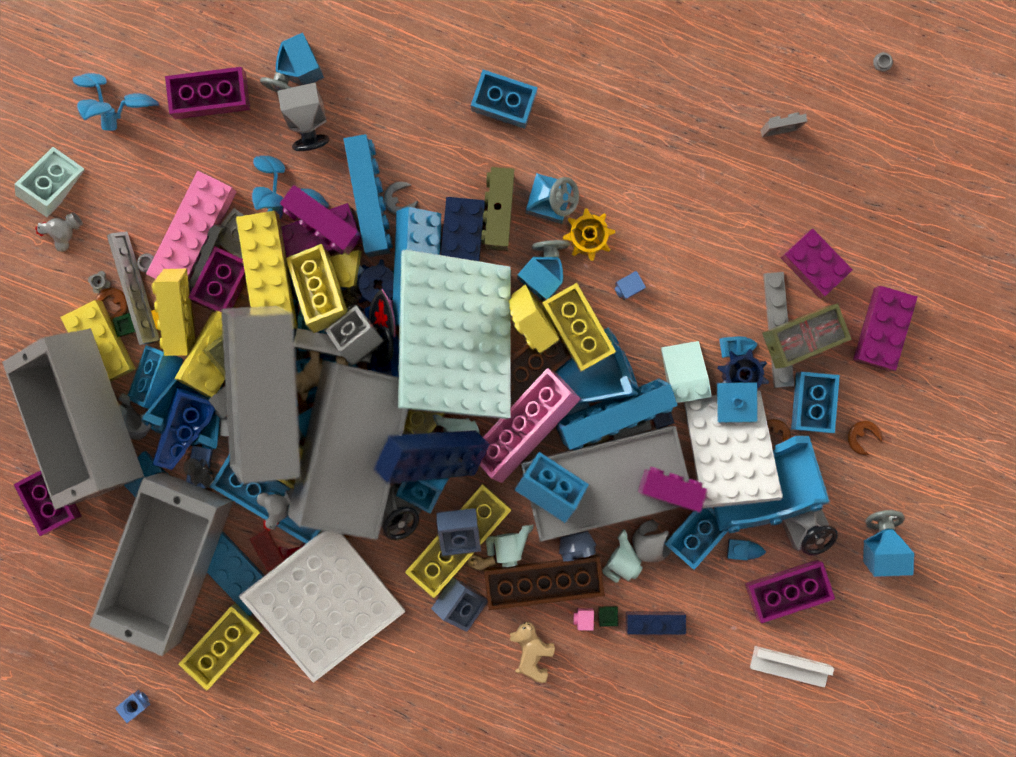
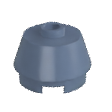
(576, 545)

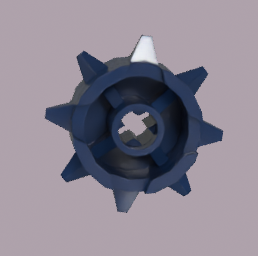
(369, 279)
(743, 363)

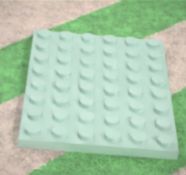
(455, 336)

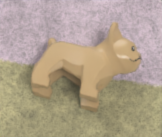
(310, 375)
(532, 650)

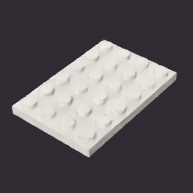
(732, 457)

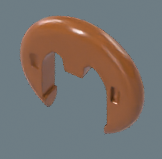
(119, 297)
(777, 425)
(857, 429)

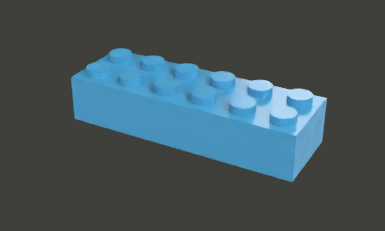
(367, 195)
(415, 231)
(615, 414)
(246, 495)

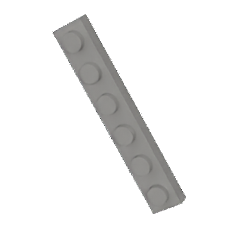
(133, 288)
(777, 315)

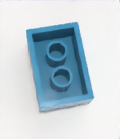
(503, 99)
(815, 402)

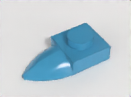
(738, 345)
(744, 550)

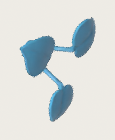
(90, 107)
(264, 197)

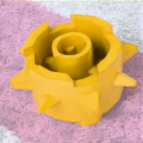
(587, 223)

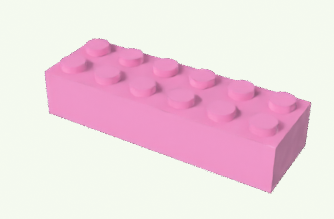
(199, 211)
(530, 422)

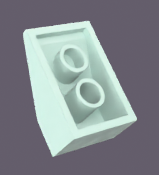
(48, 181)
(686, 371)

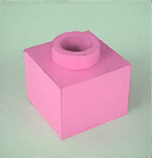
(584, 619)

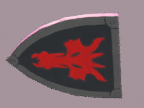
(381, 312)

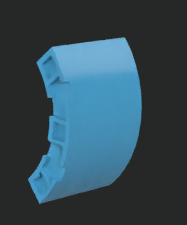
(800, 489)

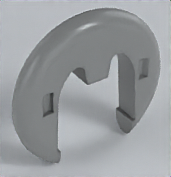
(391, 202)

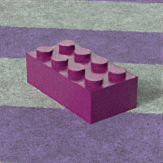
(207, 93)
(321, 220)
(299, 239)
(885, 328)
(789, 591)

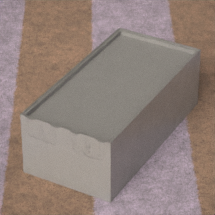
(261, 393)
(72, 417)
(342, 444)
(613, 478)
(161, 563)

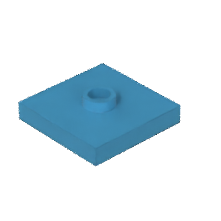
(737, 402)

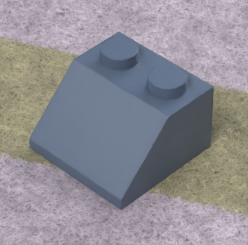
(458, 532)
(459, 604)

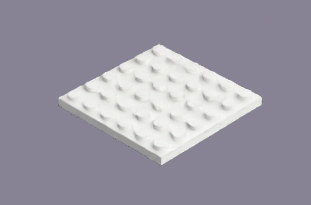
(322, 603)

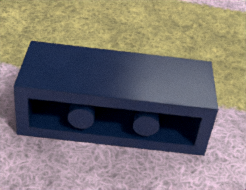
(655, 623)

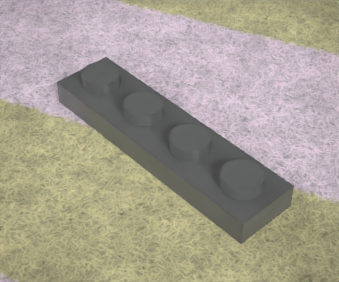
(215, 236)

